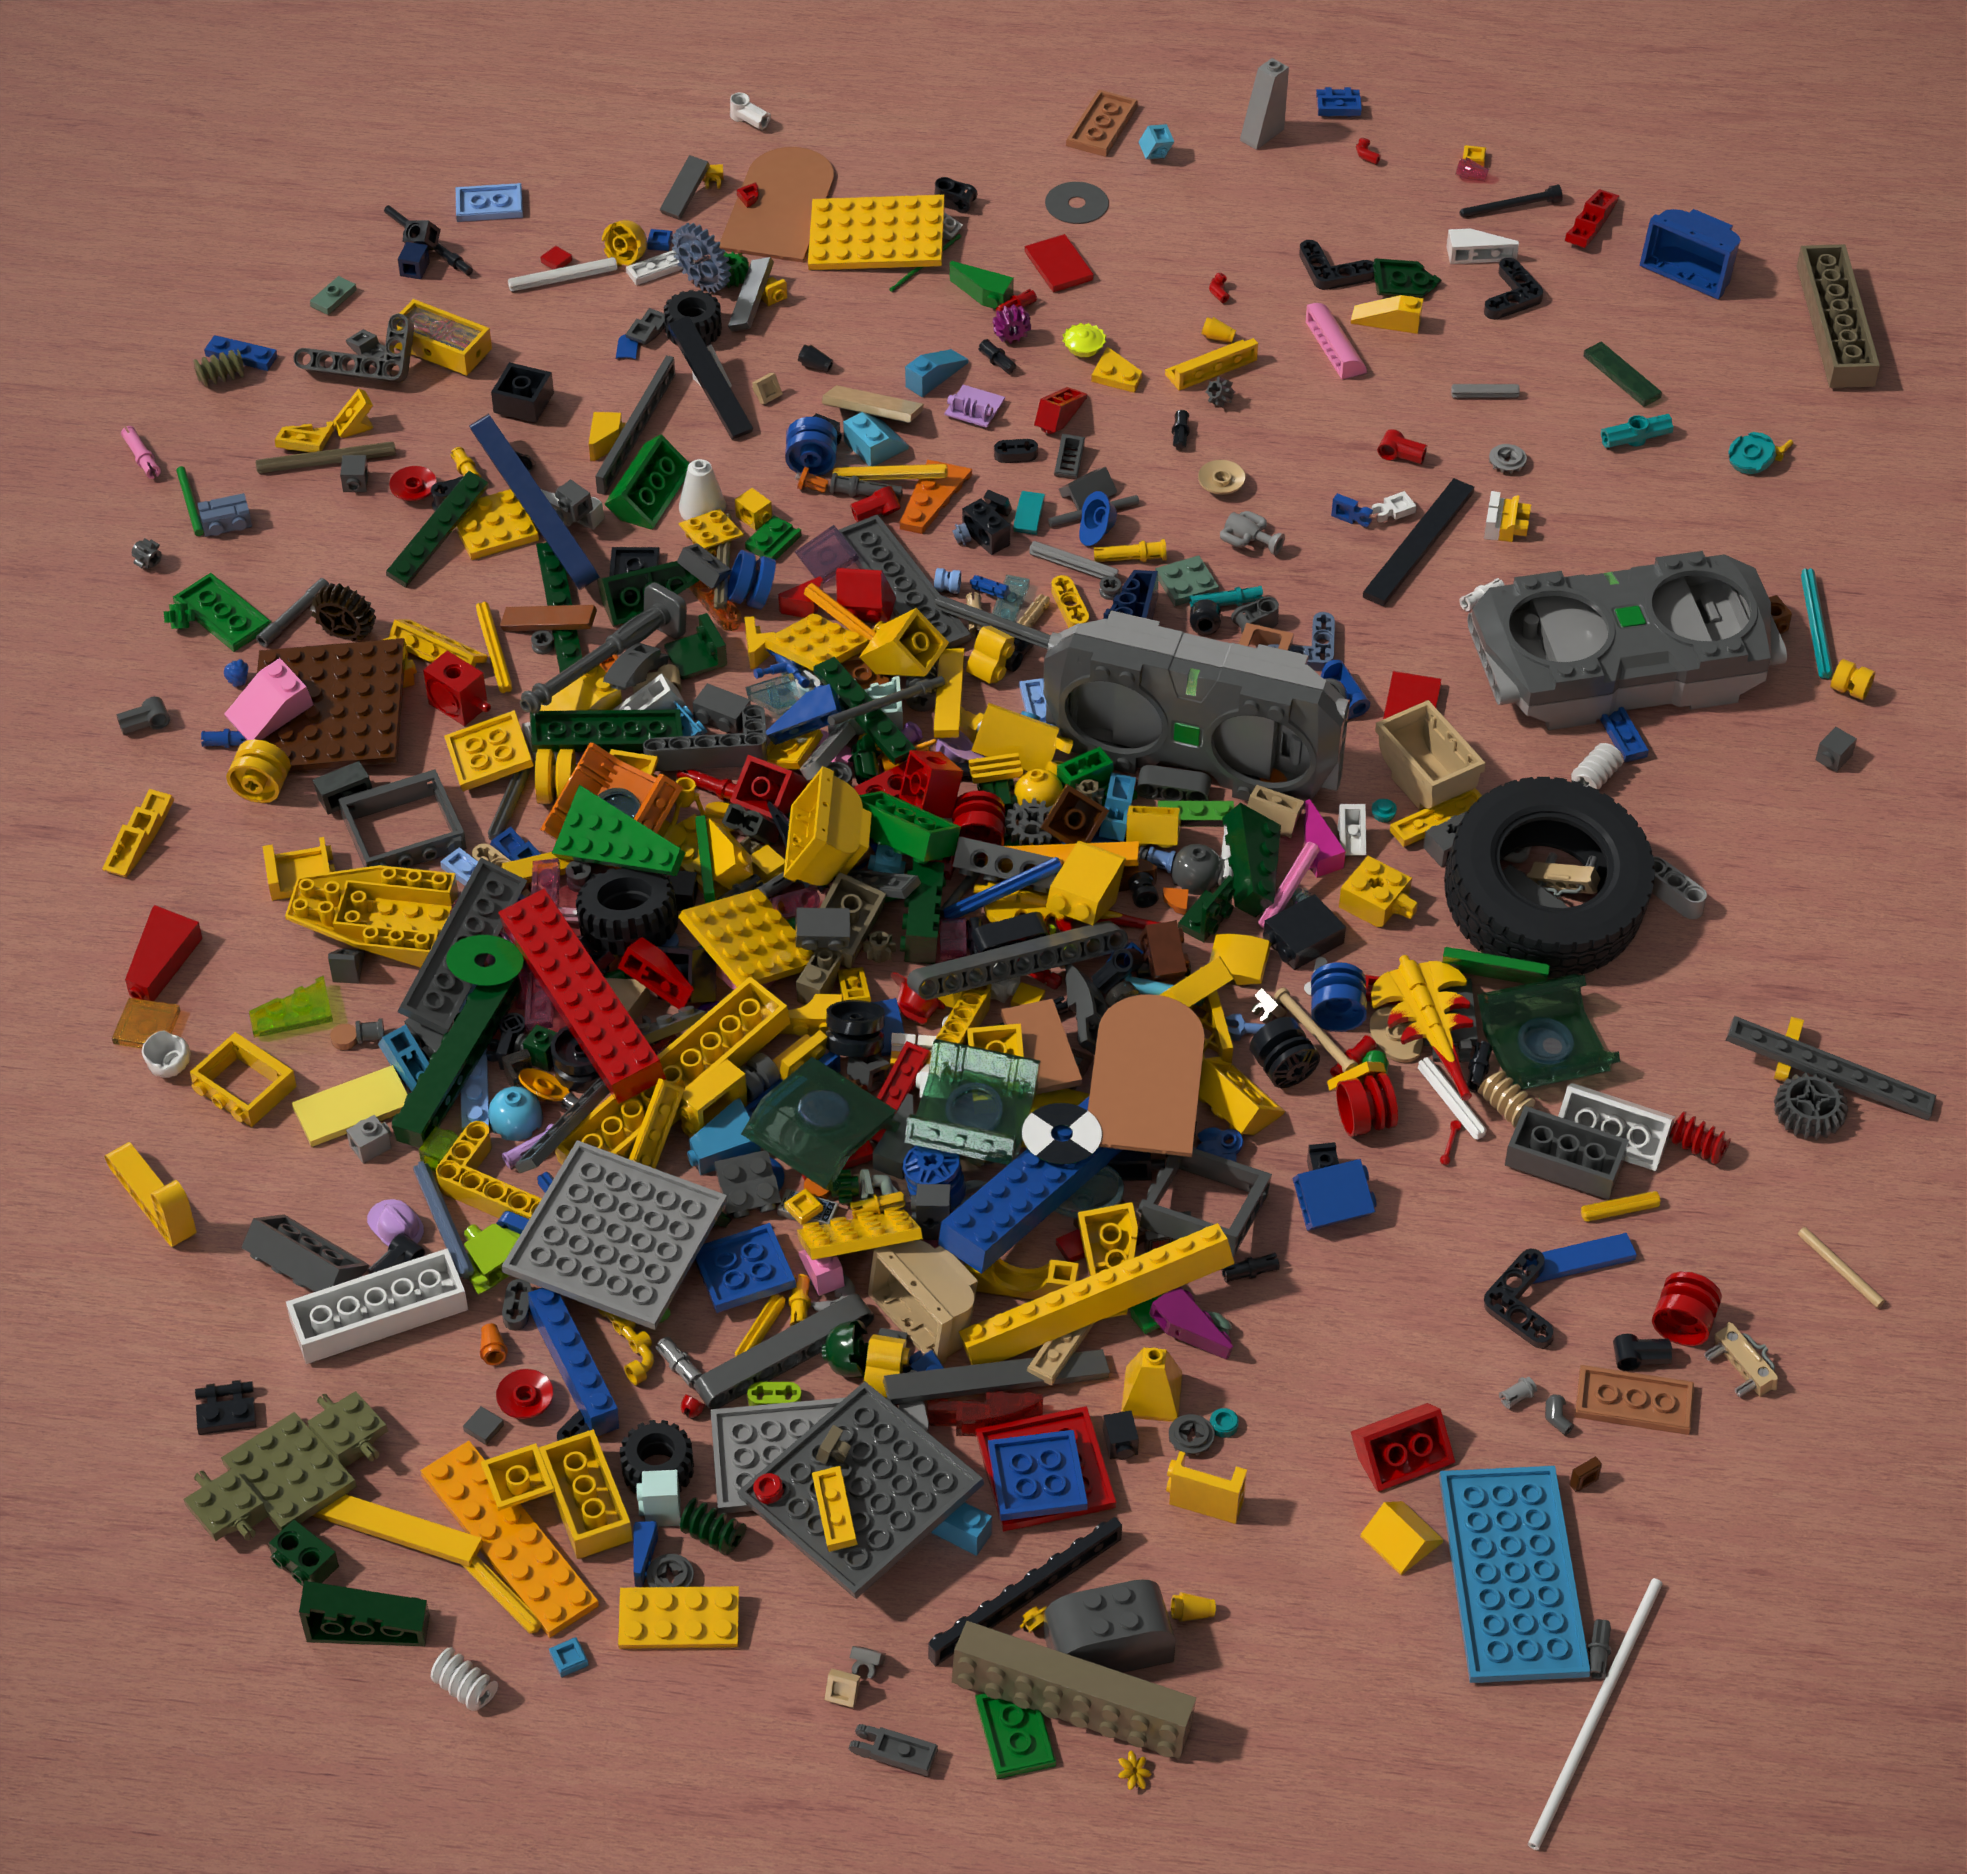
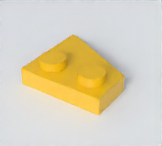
(1116, 372)
(304, 437)

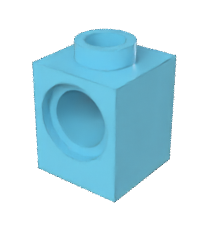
(1156, 141)

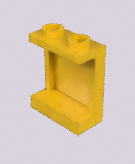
(285, 867)
(1206, 1492)

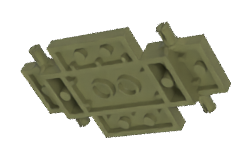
(288, 1469)

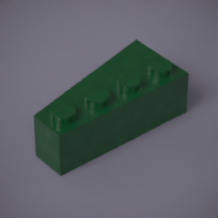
(1253, 858)
(923, 914)
(361, 1616)

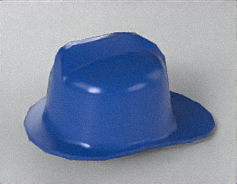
(1097, 518)

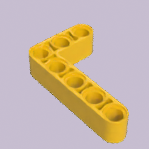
(968, 1012)
(461, 1181)
(162, 1204)

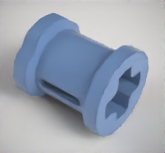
(1161, 859)

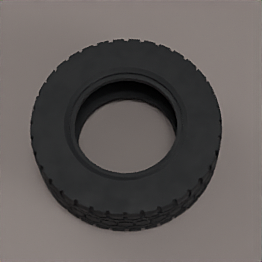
(1562, 818)

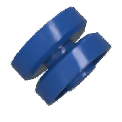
(811, 444)
(751, 579)

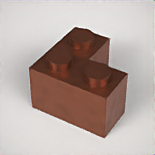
(1164, 950)

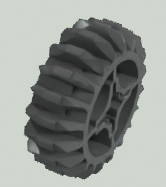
(1805, 1101)

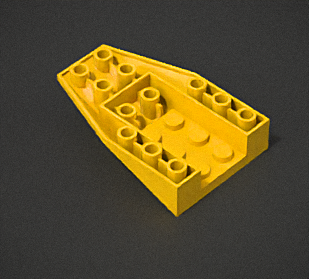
(377, 908)

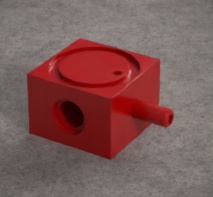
(456, 688)
(931, 782)

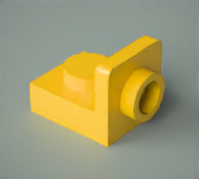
(774, 291)

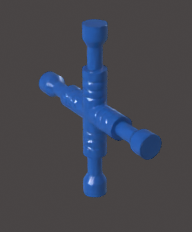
(783, 665)

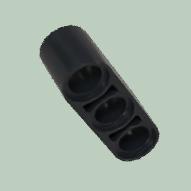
(1009, 931)

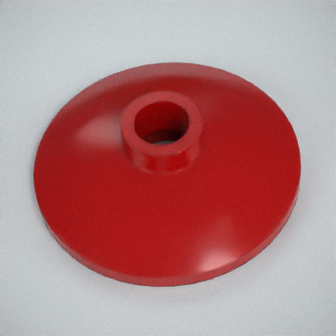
(412, 483)
(520, 1385)

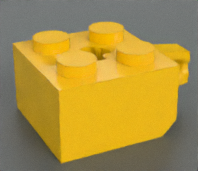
(1377, 893)

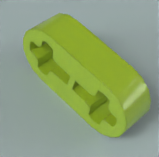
(773, 1393)

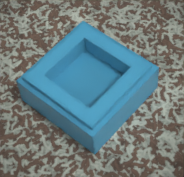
(568, 1657)

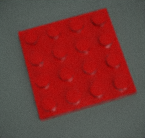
(1094, 1473)

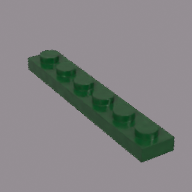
(437, 529)
(874, 723)

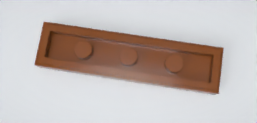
(548, 617)

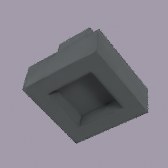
(868, 1657)

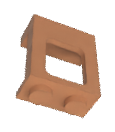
(1265, 636)

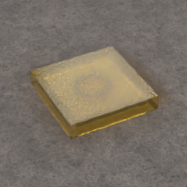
(143, 1019)

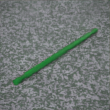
(914, 271)

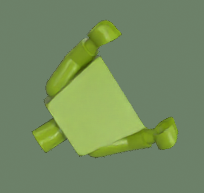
(487, 1254)

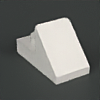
(1352, 829)

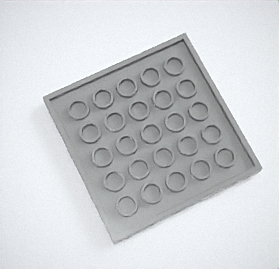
(615, 1234)

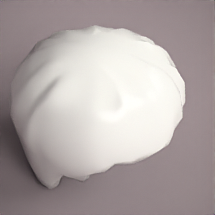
(166, 1054)

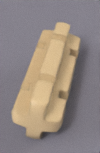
(1034, 611)

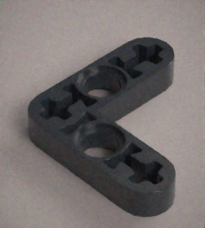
(1359, 271)
(1527, 294)
(1511, 1295)

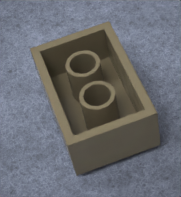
(865, 907)

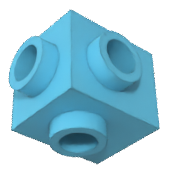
(886, 860)

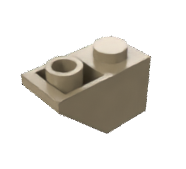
(818, 974)

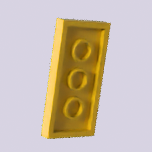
(678, 1617)

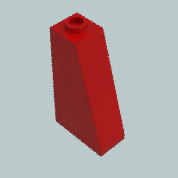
(161, 952)

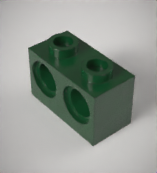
(308, 1551)

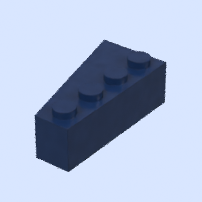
(1137, 596)

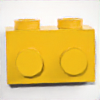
(800, 1052)

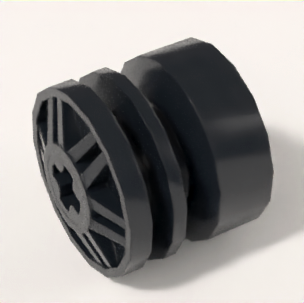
(1284, 1052)

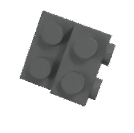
(748, 1184)

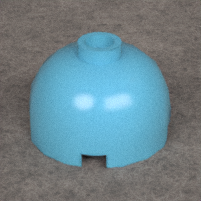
(515, 1113)

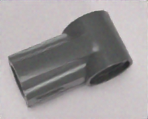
(151, 713)

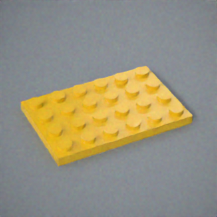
(876, 232)

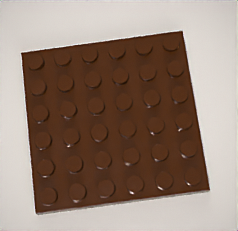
(354, 701)

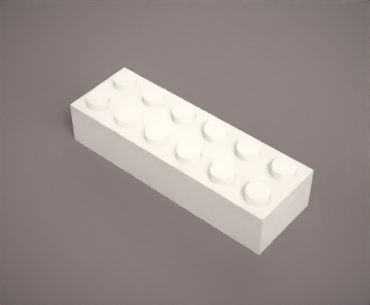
(377, 1306)

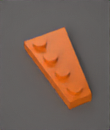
(931, 496)

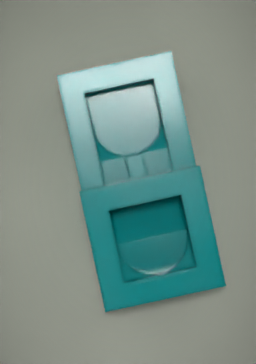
(1029, 512)

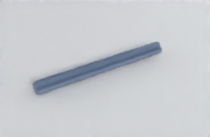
(443, 1219)

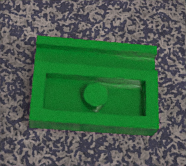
(773, 538)

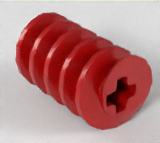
(1699, 1138)

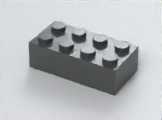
(1566, 1152)

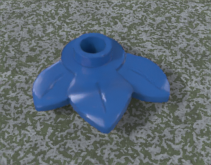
(1214, 1142)

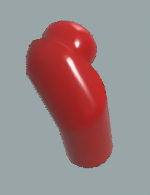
(1364, 151)
(1217, 287)

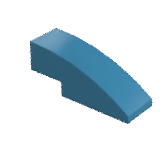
(1117, 802)

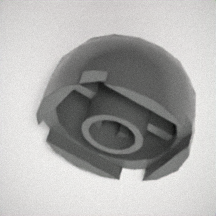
(1196, 868)

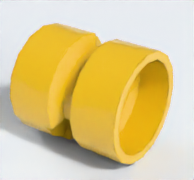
(1851, 679)

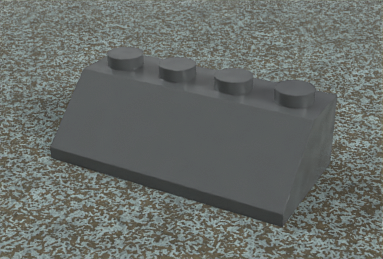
(300, 1253)

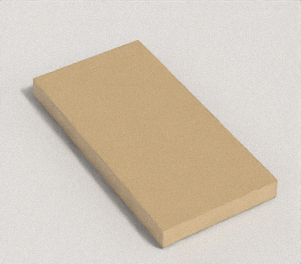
(872, 403)

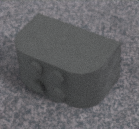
(1113, 1626)

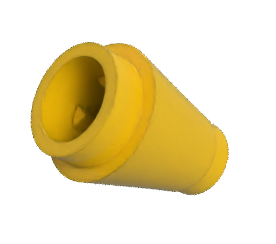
(1218, 330)
(1191, 1607)

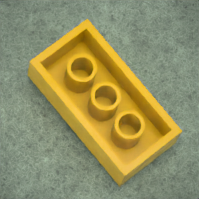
(586, 1494)

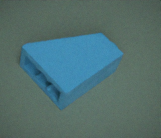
(721, 1139)

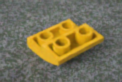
(1243, 956)

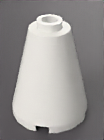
(700, 491)

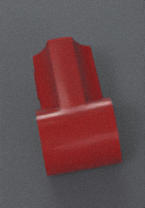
(1395, 445)
(881, 502)

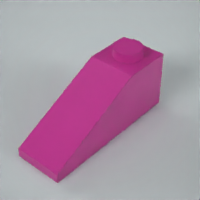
(1331, 853)

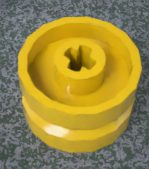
(258, 771)
(552, 774)

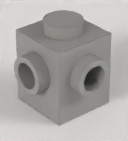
(369, 1138)

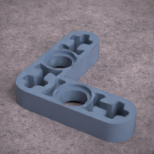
(1317, 633)

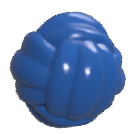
(236, 672)

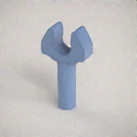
(1242, 1027)

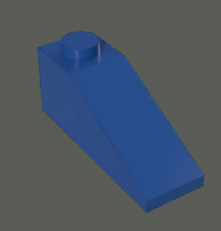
(806, 715)

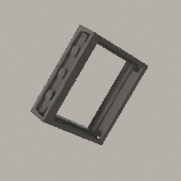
(398, 794)
(1215, 1168)

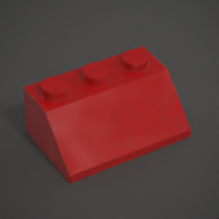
(1403, 1446)

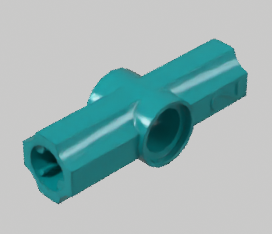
(1636, 430)

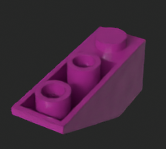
(1187, 1322)

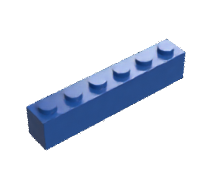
(573, 1361)

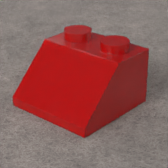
(865, 594)

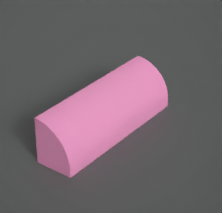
(1334, 341)

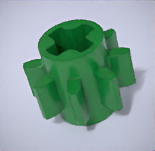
(179, 616)

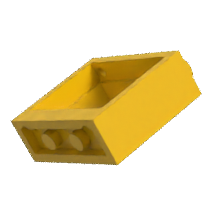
(224, 1055)

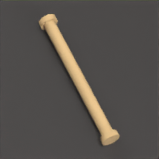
(1283, 996)

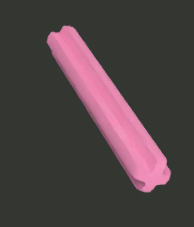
(1291, 881)

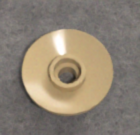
(1221, 477)

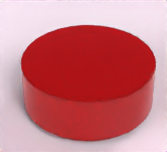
(768, 1488)

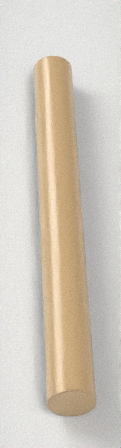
(1841, 1267)

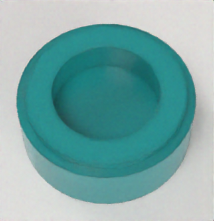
(1224, 1422)

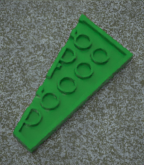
(609, 837)

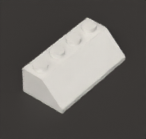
(1642, 1126)

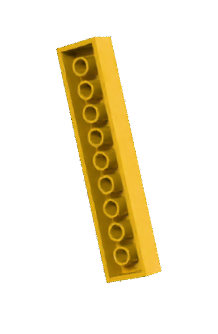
(729, 1031)

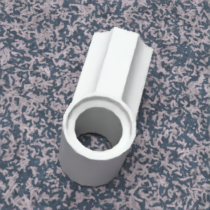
(743, 110)

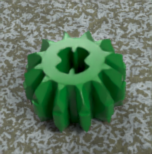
(739, 268)

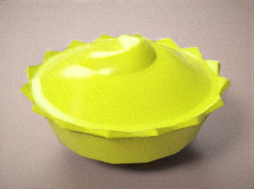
(1084, 339)

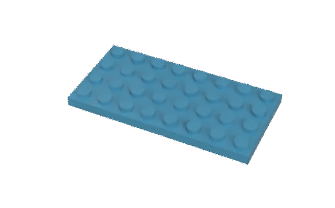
(1513, 1574)

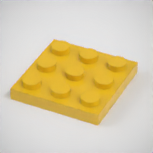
(496, 525)
(815, 641)
(488, 751)

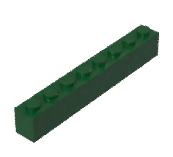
(454, 1061)

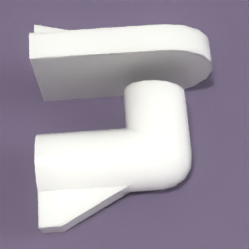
(868, 1183)

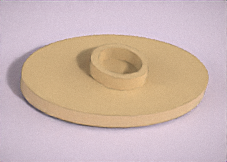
(1389, 1039)

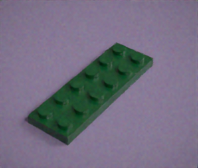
(606, 728)

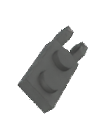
(895, 1749)

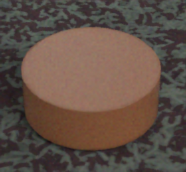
(343, 1036)

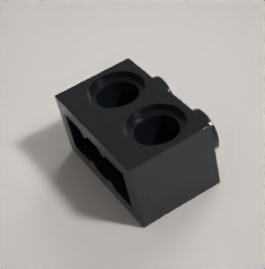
(986, 526)

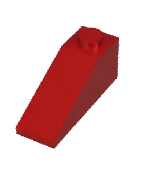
(1058, 409)
(656, 972)

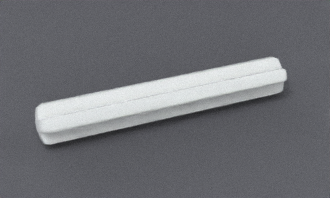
(1452, 1098)

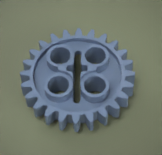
(693, 244)

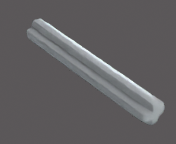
(1072, 561)

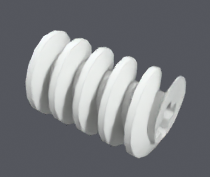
(1598, 766)
(461, 1681)

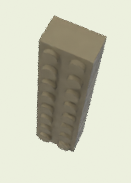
(1837, 316)
(1073, 1690)

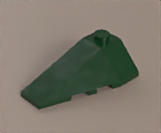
(624, 593)

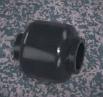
(1205, 617)

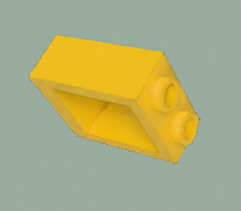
(711, 1096)

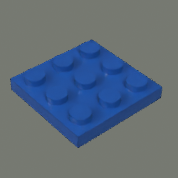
(744, 1268)
(1037, 1475)

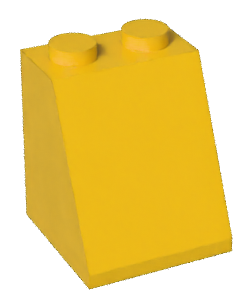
(905, 646)
(1086, 883)

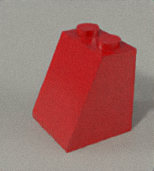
(765, 783)

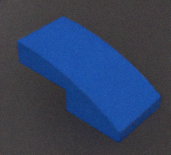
(513, 846)
(893, 1023)

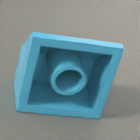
(872, 439)

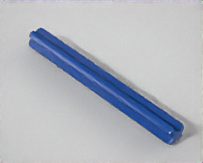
(1003, 889)

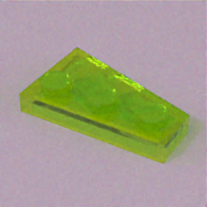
(299, 1010)

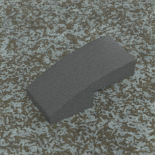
(647, 328)
(366, 344)

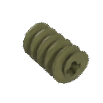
(219, 368)

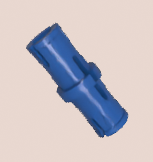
(222, 738)

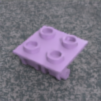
(974, 405)

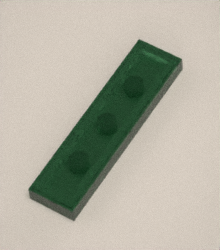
(1622, 374)

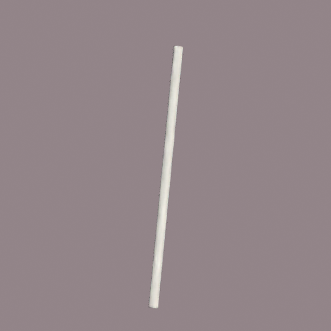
(1594, 1715)

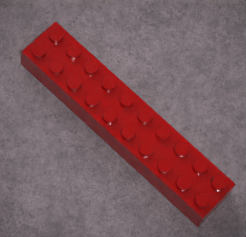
(582, 996)

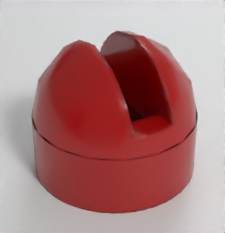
(692, 1404)

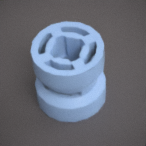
(947, 580)

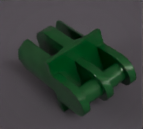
(865, 759)

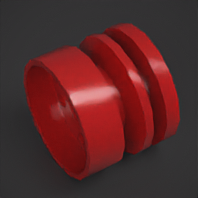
(980, 817)
(1367, 1104)
(1686, 1308)

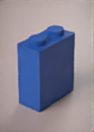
(1334, 1194)

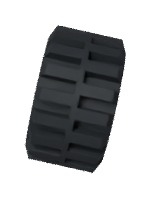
(701, 308)
(656, 1440)

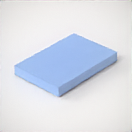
(489, 202)

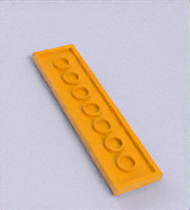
(510, 1541)

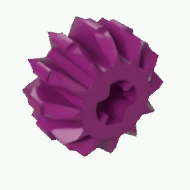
(1011, 323)

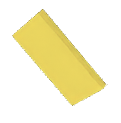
(343, 1106)

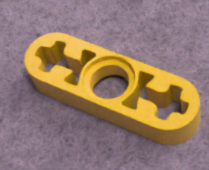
(1070, 595)
(1793, 1031)

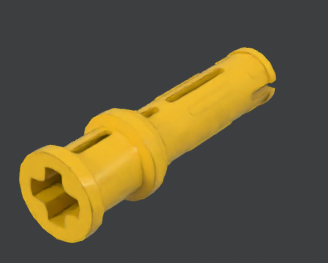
(1140, 551)

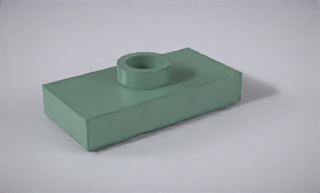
(333, 295)

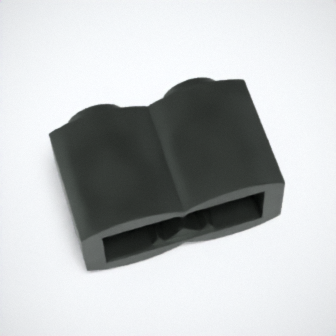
(751, 824)

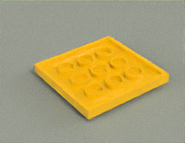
(747, 937)
(858, 1234)

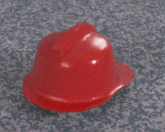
(912, 1005)

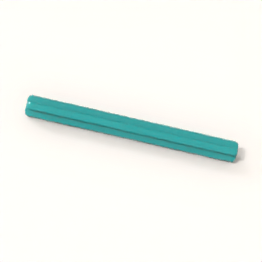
(1816, 623)

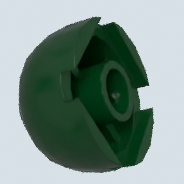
(846, 1349)

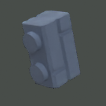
(224, 515)

